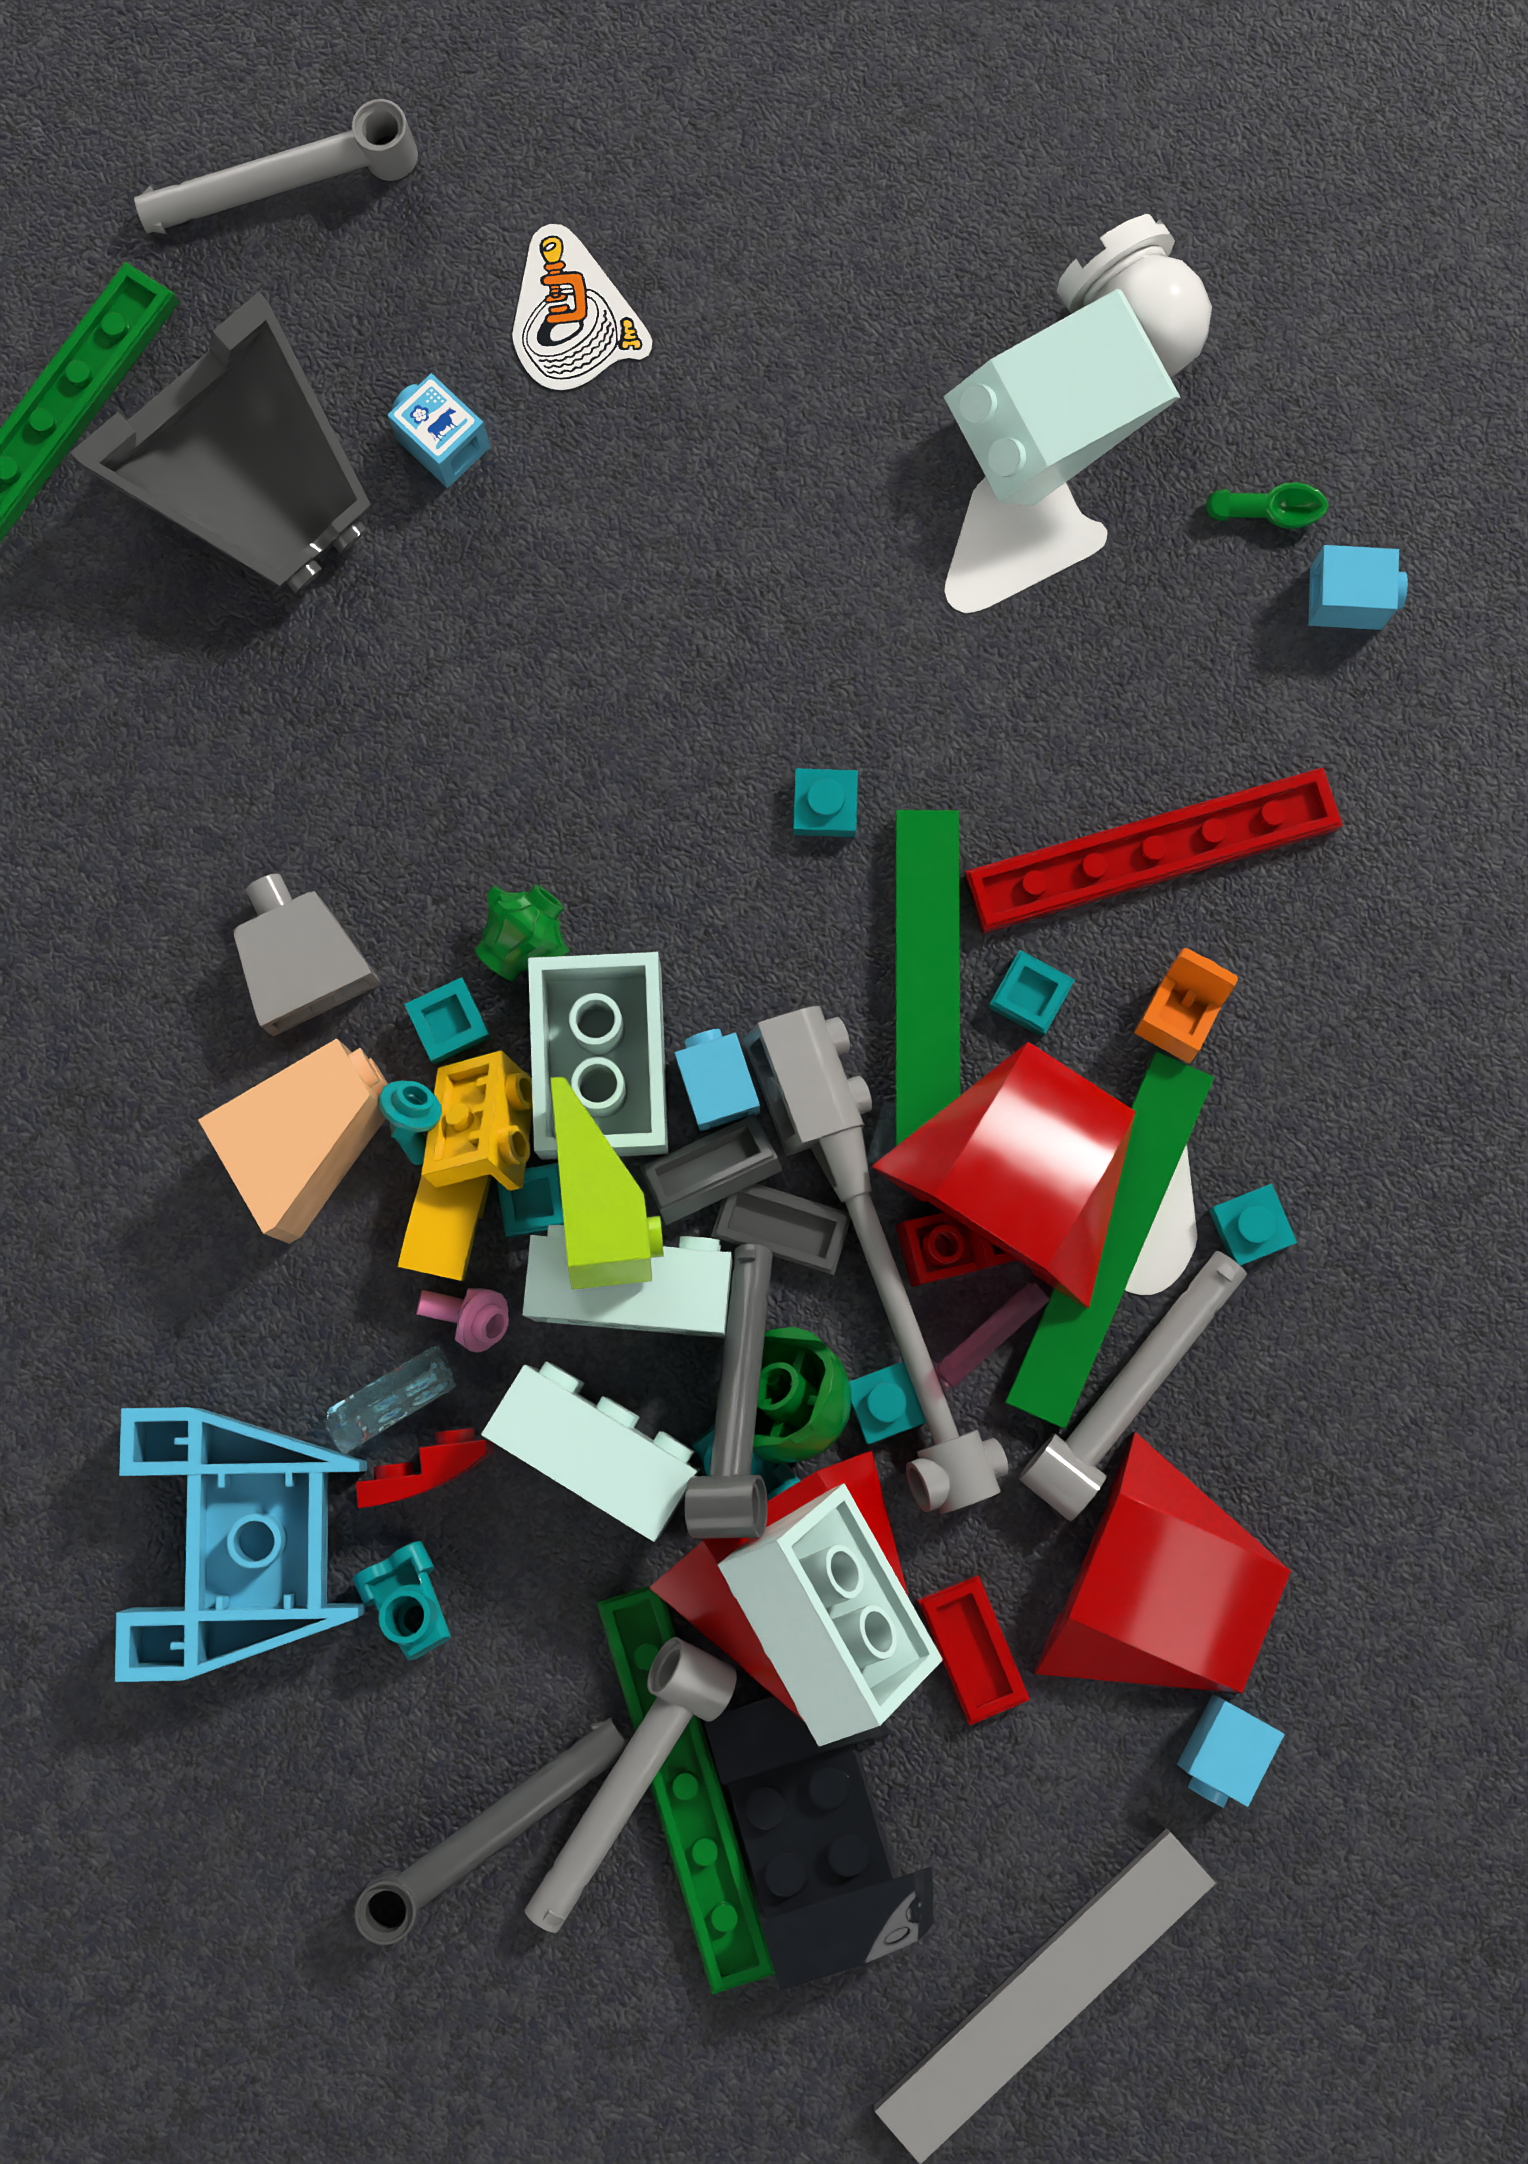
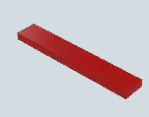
(1152, 850)

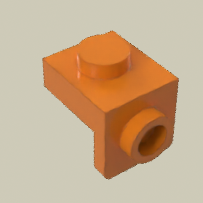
(1186, 1004)

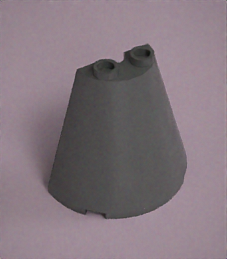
(239, 455)

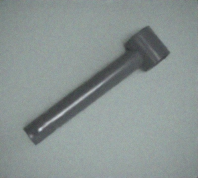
(730, 1499)
(489, 1831)

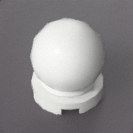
(1159, 288)

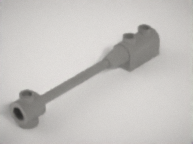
(822, 1111)

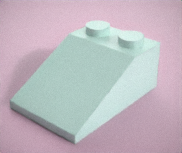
(1061, 399)

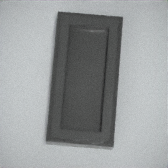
(711, 1169)
(785, 1224)

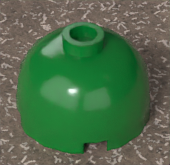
(800, 1397)

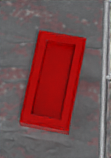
(973, 1649)

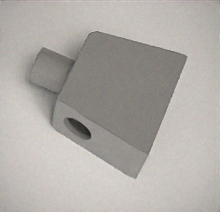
(297, 957)

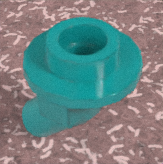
(410, 1110)

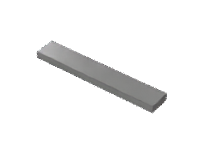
(1043, 1996)

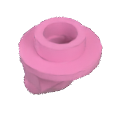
(472, 1315)

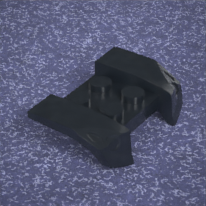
(815, 1844)

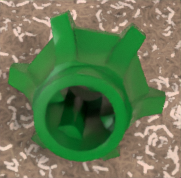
(519, 929)

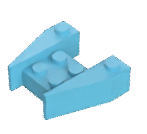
(249, 1542)

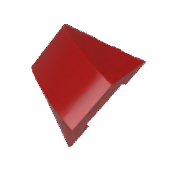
(1026, 1165)
(1165, 1588)
(704, 1597)

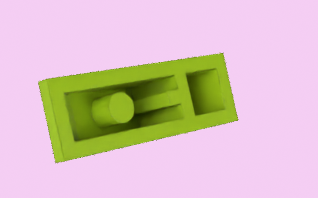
(601, 1202)

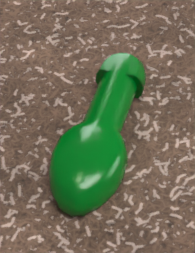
(1285, 506)

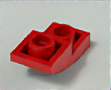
(945, 1248)
(451, 1457)

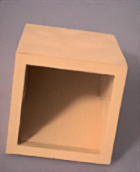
(298, 1135)

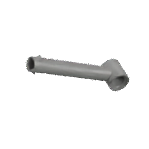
(289, 169)
(1067, 1470)
(685, 1685)

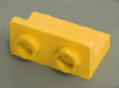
(481, 1123)

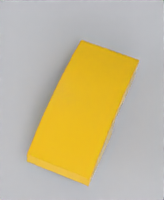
(444, 1227)

